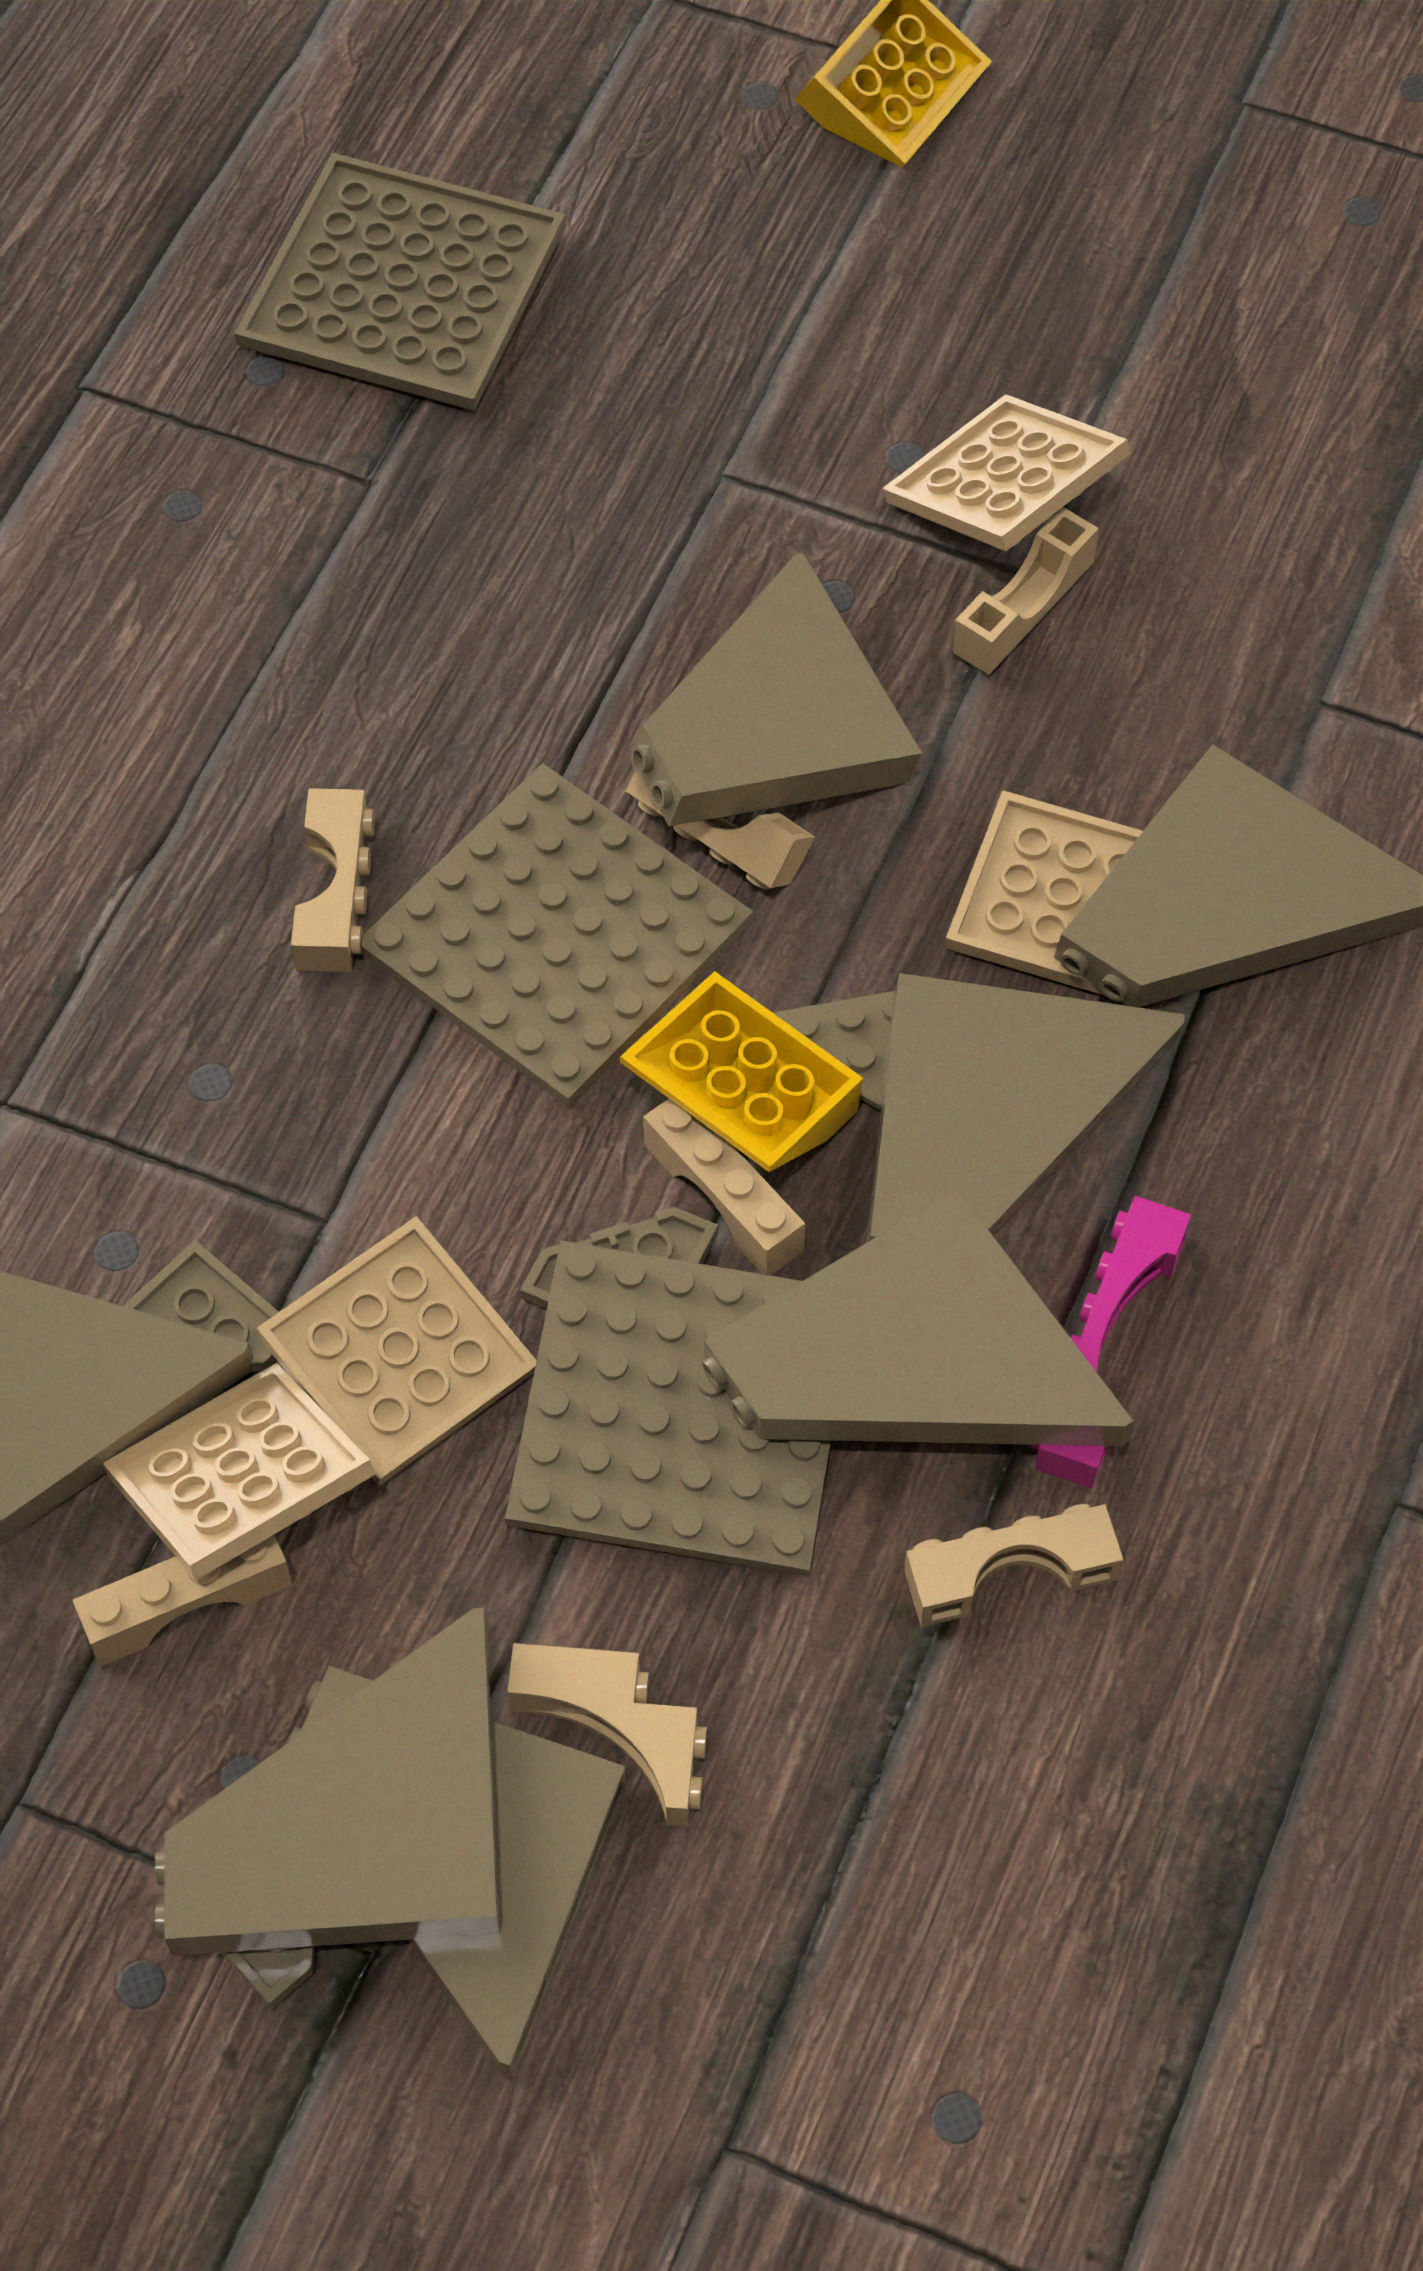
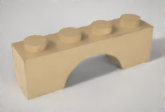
(1054, 563)
(765, 848)
(326, 927)
(755, 1213)
(1072, 1546)
(133, 1609)

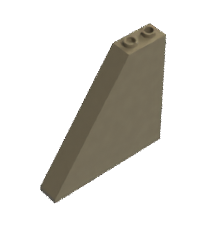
(774, 714)
(1233, 887)
(998, 1091)
(915, 1344)
(88, 1384)
(355, 1825)
(549, 1834)

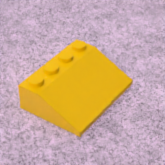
(894, 79)
(746, 1074)

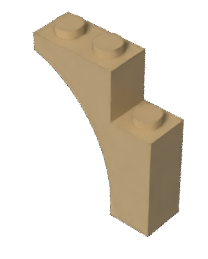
(610, 1698)

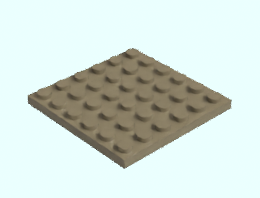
(401, 281)
(555, 934)
(634, 1436)

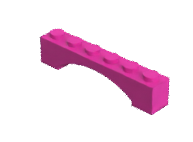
(1145, 1249)

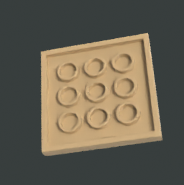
(1006, 472)
(1032, 882)
(398, 1348)
(238, 1470)

